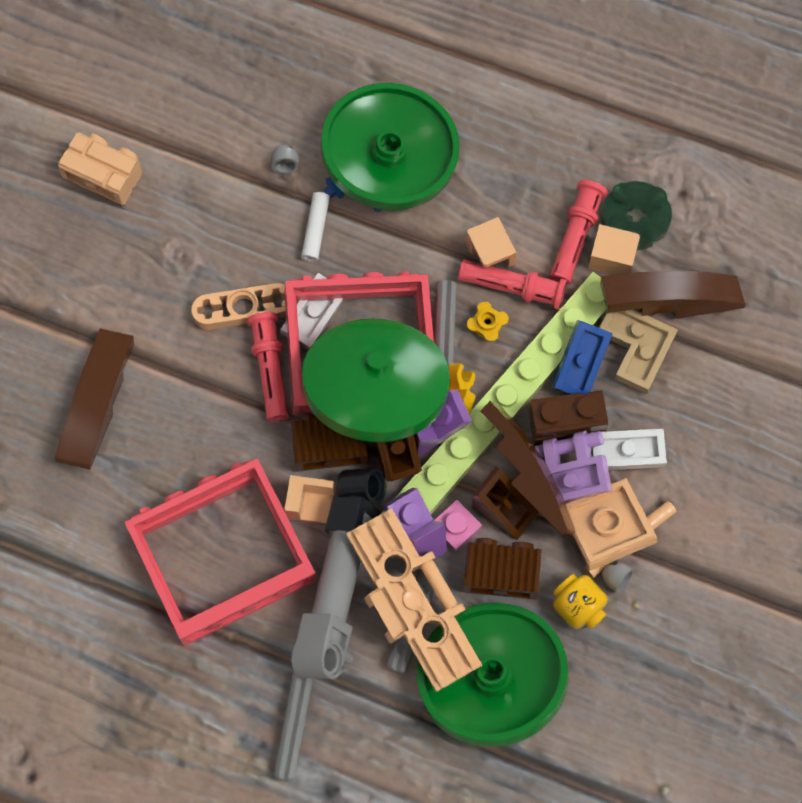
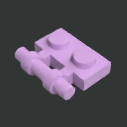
(577, 478)

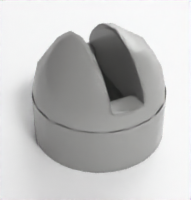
(284, 159)
(617, 575)

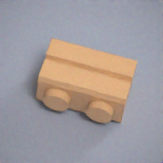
(100, 168)

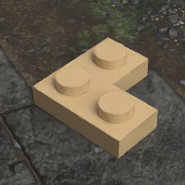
(646, 344)

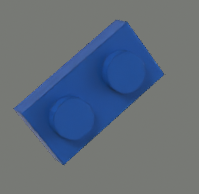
(582, 358)

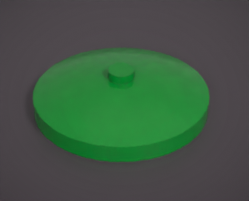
(389, 146)
(375, 380)
(513, 690)

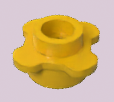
(487, 331)

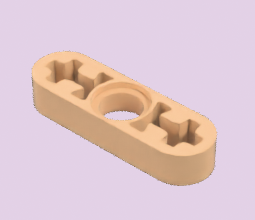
(216, 299)

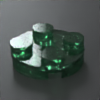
(641, 196)

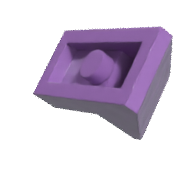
(450, 421)
(418, 523)

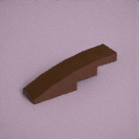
(667, 291)
(94, 399)
(535, 479)

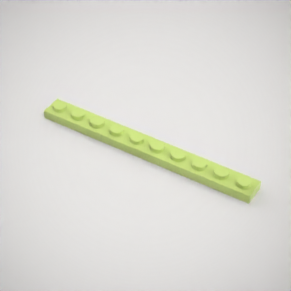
(511, 391)

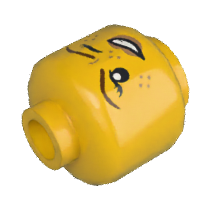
(580, 602)

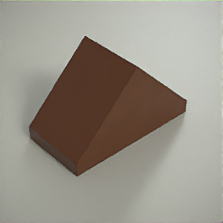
(503, 504)

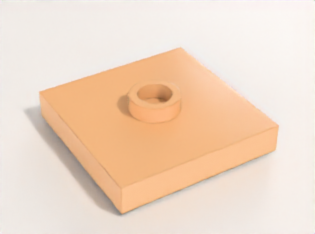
(610, 525)

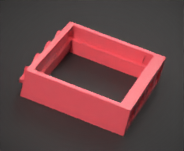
(340, 286)
(208, 491)

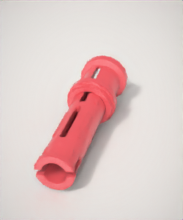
(581, 217)
(528, 286)
(267, 350)

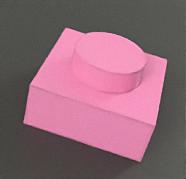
(459, 525)

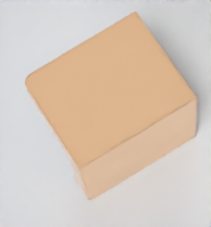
(491, 243)
(613, 250)
(309, 499)

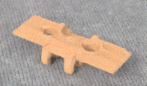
(404, 604)

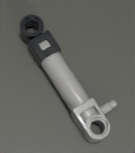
(324, 632)

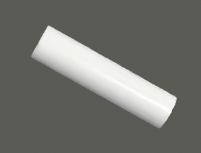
(315, 227)

